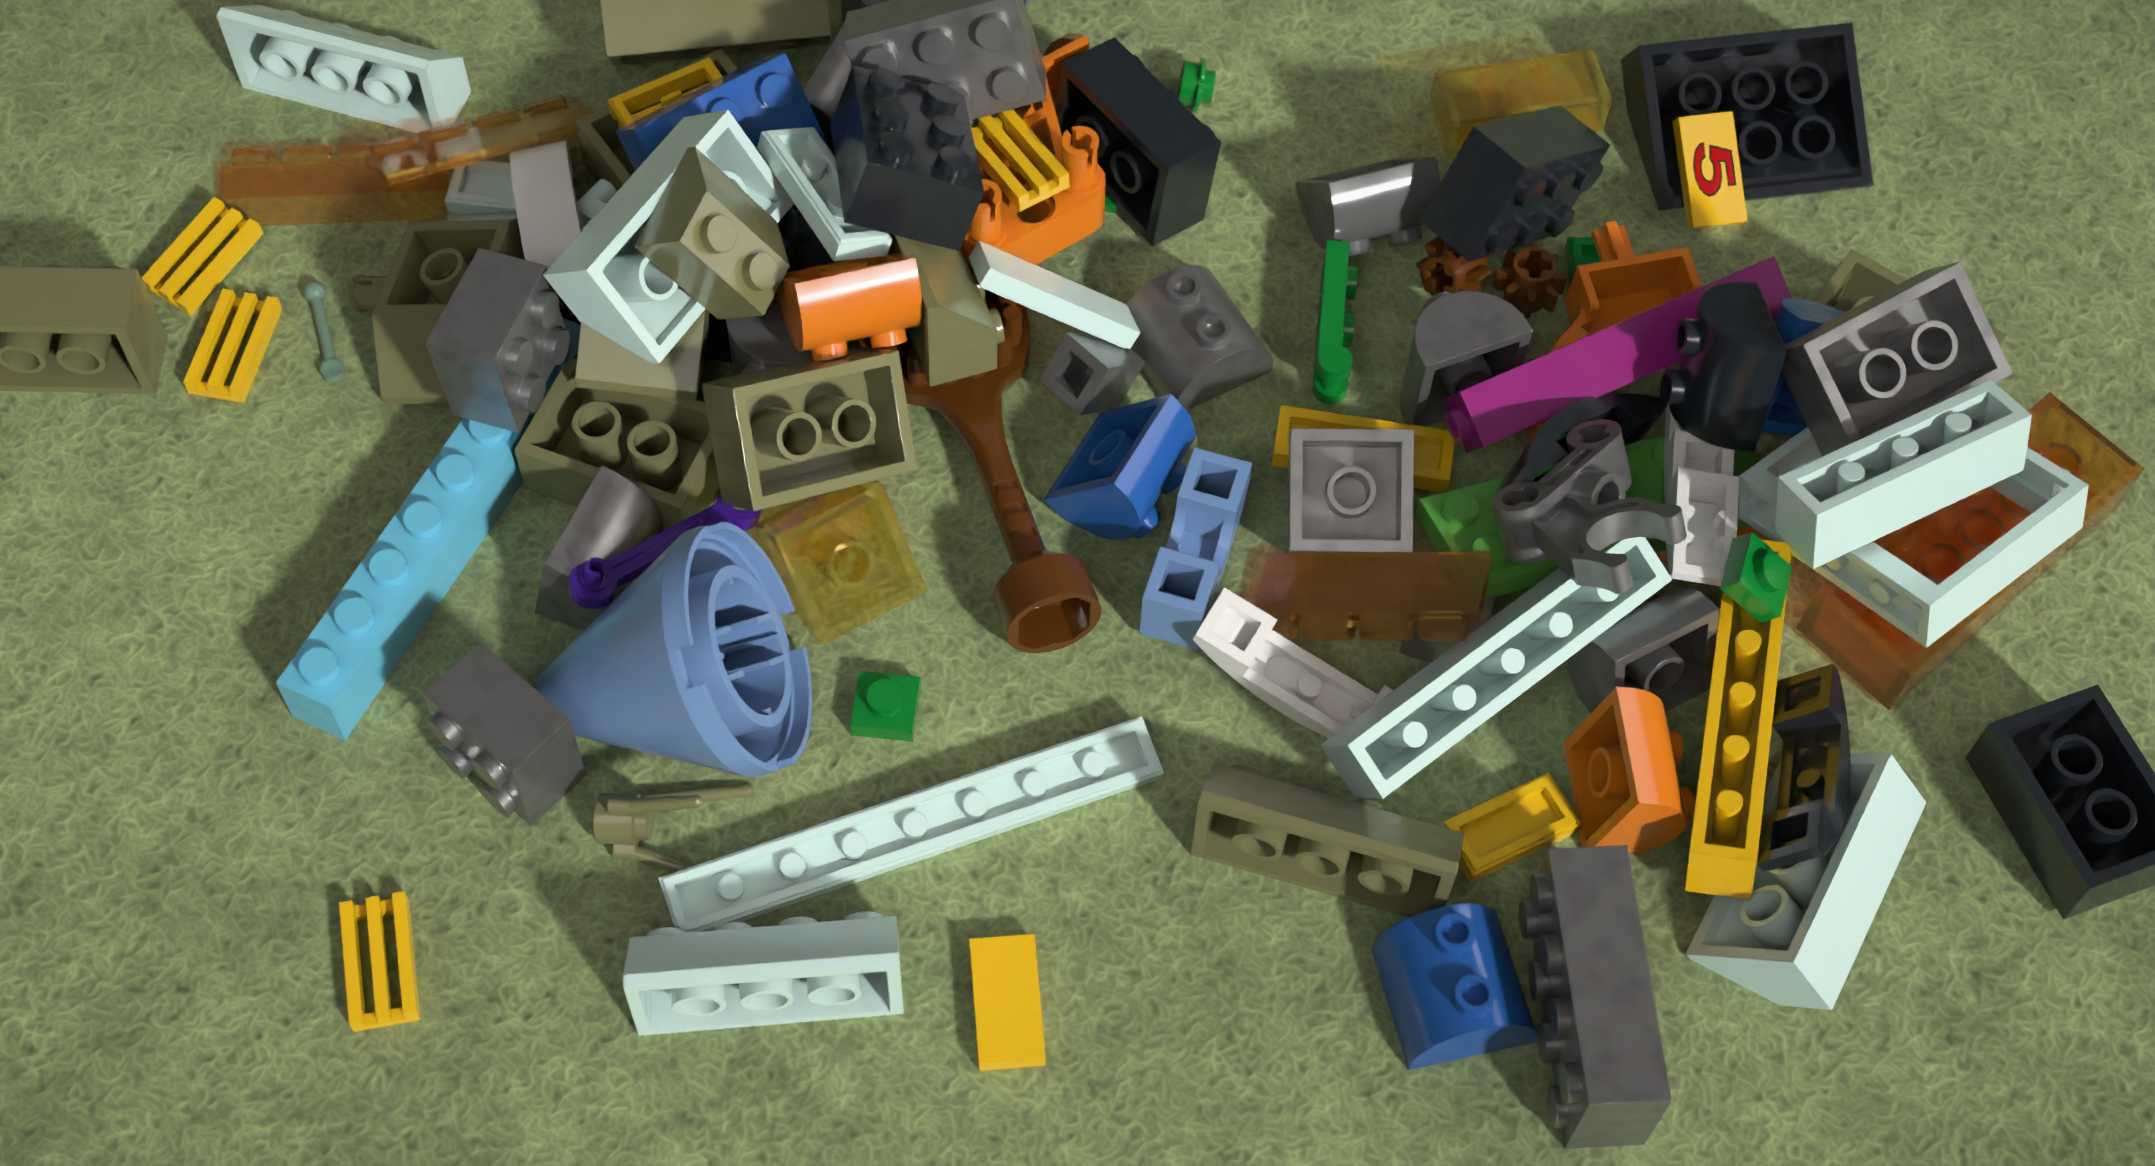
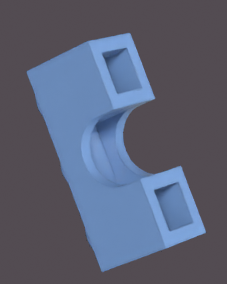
(1197, 549)

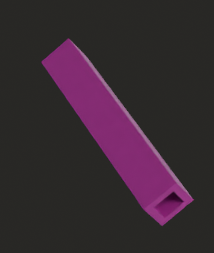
(1588, 366)

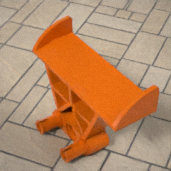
(1062, 218)

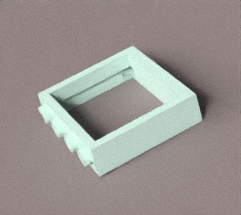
(1899, 591)

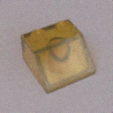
(842, 558)

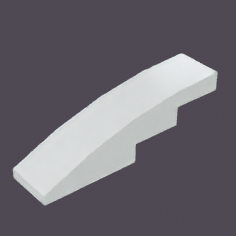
(1703, 485)

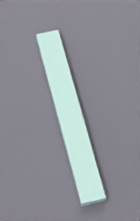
(911, 828)

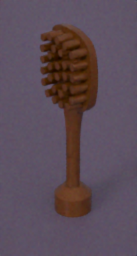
(1043, 594)

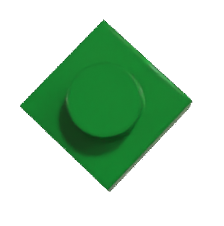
(1756, 577)
(885, 706)

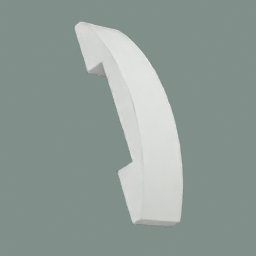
(545, 200)
(1278, 670)

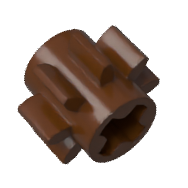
(1450, 271)
(1530, 280)

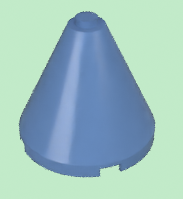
(692, 661)

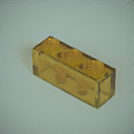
(1517, 87)

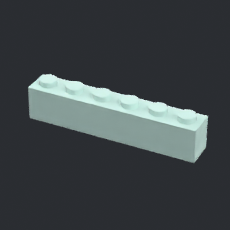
(1484, 674)

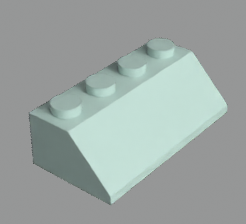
(344, 68)
(612, 282)
(1813, 915)
(764, 974)

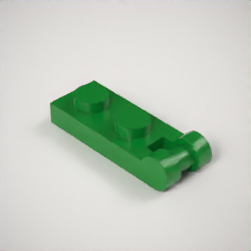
(1334, 324)

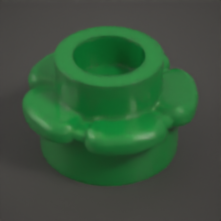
(1196, 84)

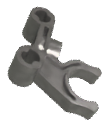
(1583, 510)

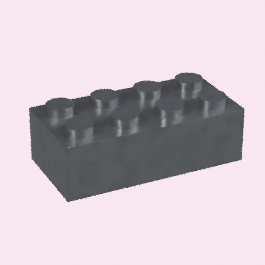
(1594, 998)

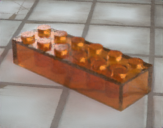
(1941, 543)

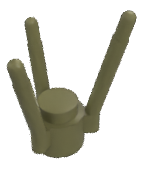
(631, 817)

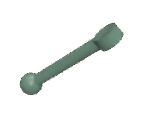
(332, 368)

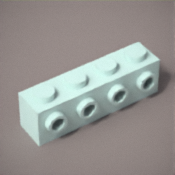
(1901, 473)

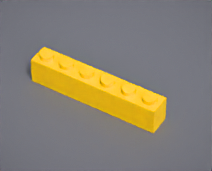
(1735, 750)

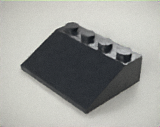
(1790, 102)

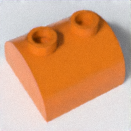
(851, 302)
(1627, 774)

